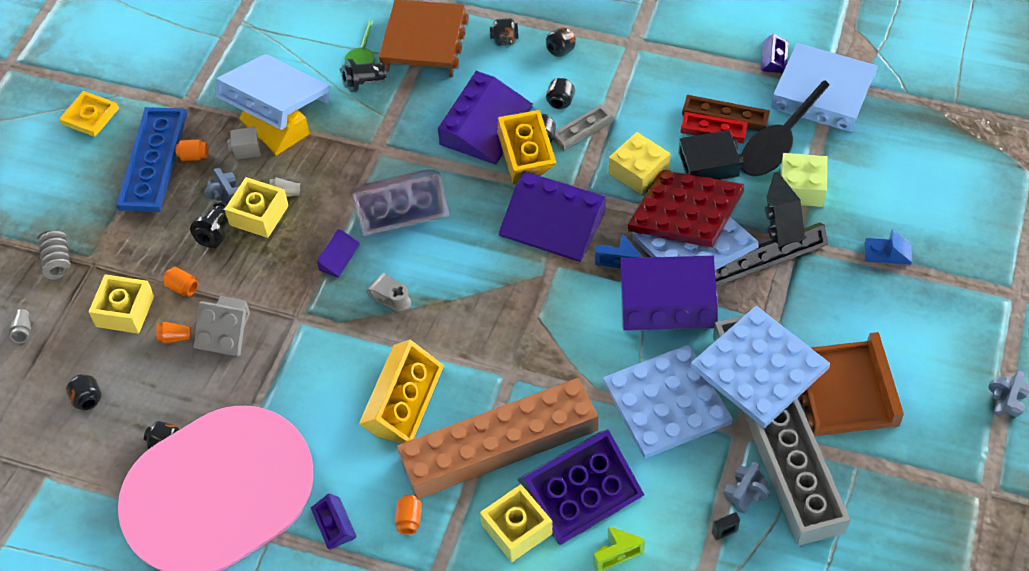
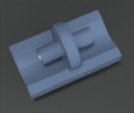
(221, 186)
(1006, 391)
(750, 489)

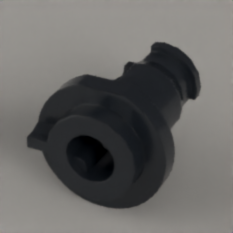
(360, 74)
(209, 229)

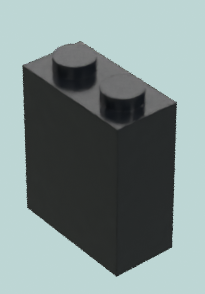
(711, 155)

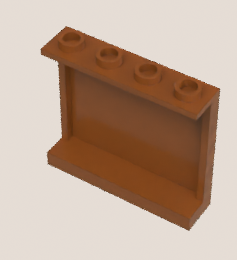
(424, 34)
(854, 391)

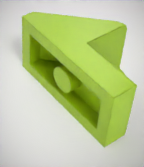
(623, 548)

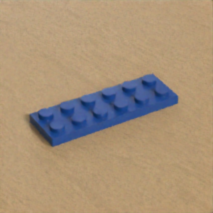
(152, 160)

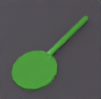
(362, 55)

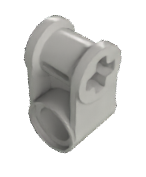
(390, 293)

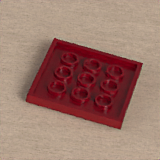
(686, 208)

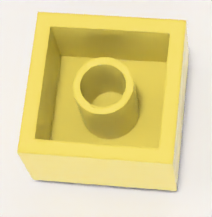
(638, 163)
(256, 207)
(121, 304)
(516, 523)

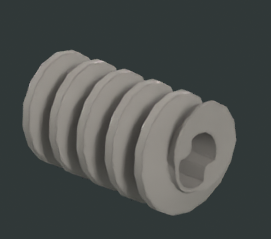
(53, 254)

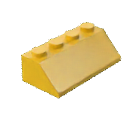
(401, 393)

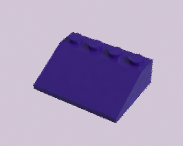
(473, 118)
(553, 216)
(668, 293)
(583, 485)

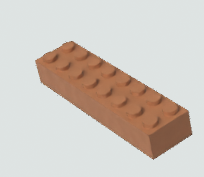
(497, 438)

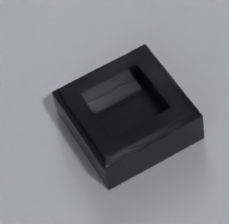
(725, 526)

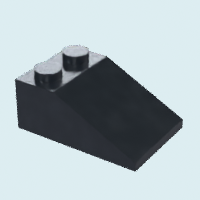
(784, 213)

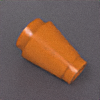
(172, 333)

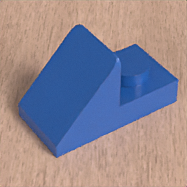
(890, 250)
(610, 256)

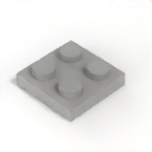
(219, 328)

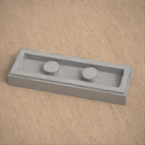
(582, 127)

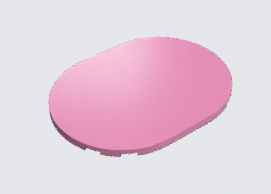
(216, 490)

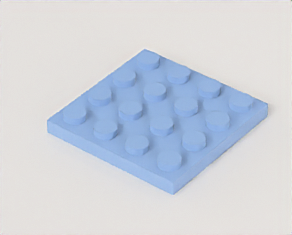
(730, 245)
(760, 366)
(666, 402)

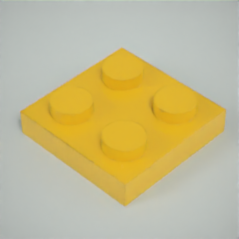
(89, 113)

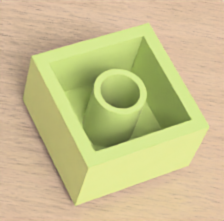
(806, 177)

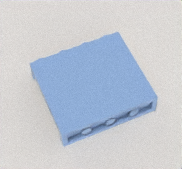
(270, 89)
(840, 101)

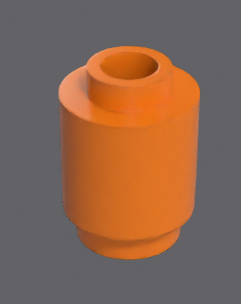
(192, 150)
(180, 281)
(408, 514)

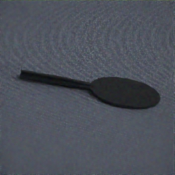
(766, 148)

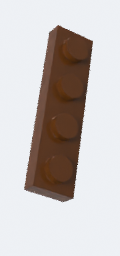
(756, 117)

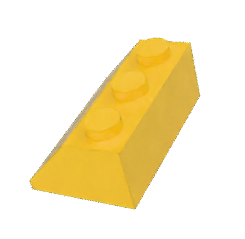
(274, 138)
(525, 147)

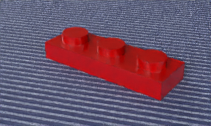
(702, 124)

